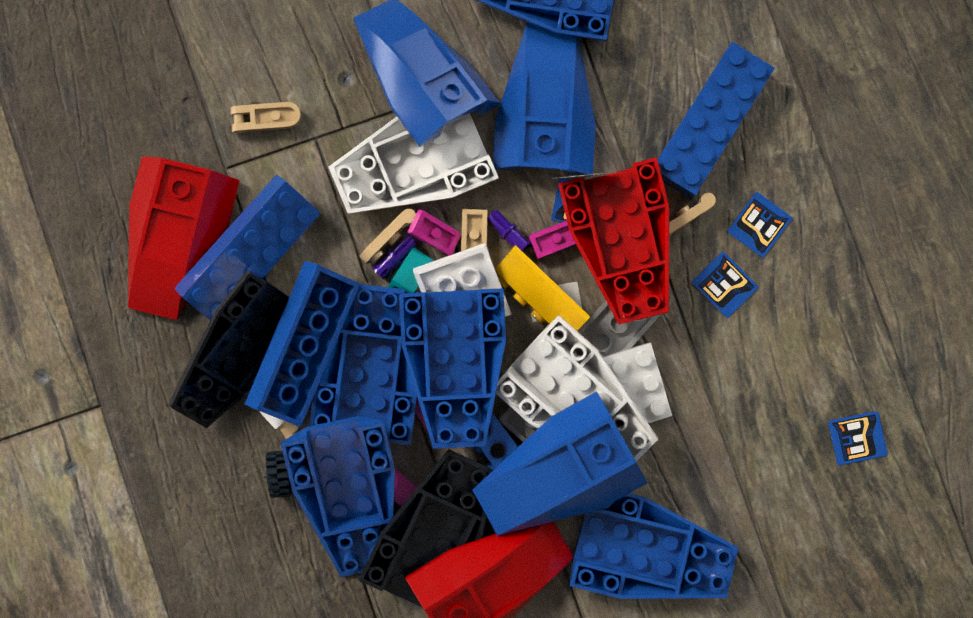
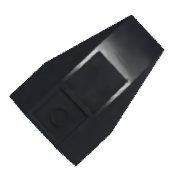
(230, 350)
(431, 521)

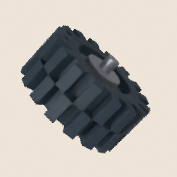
(277, 475)

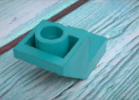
(405, 277)

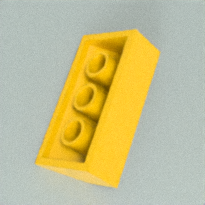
(538, 290)

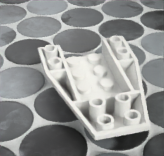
(396, 172)
(562, 370)

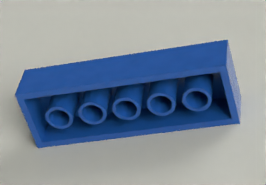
(713, 119)
(250, 243)
(302, 343)

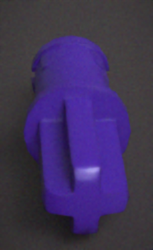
(508, 231)
(395, 257)

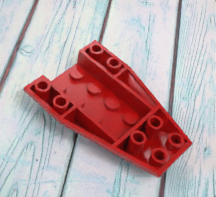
(172, 223)
(623, 237)
(491, 574)

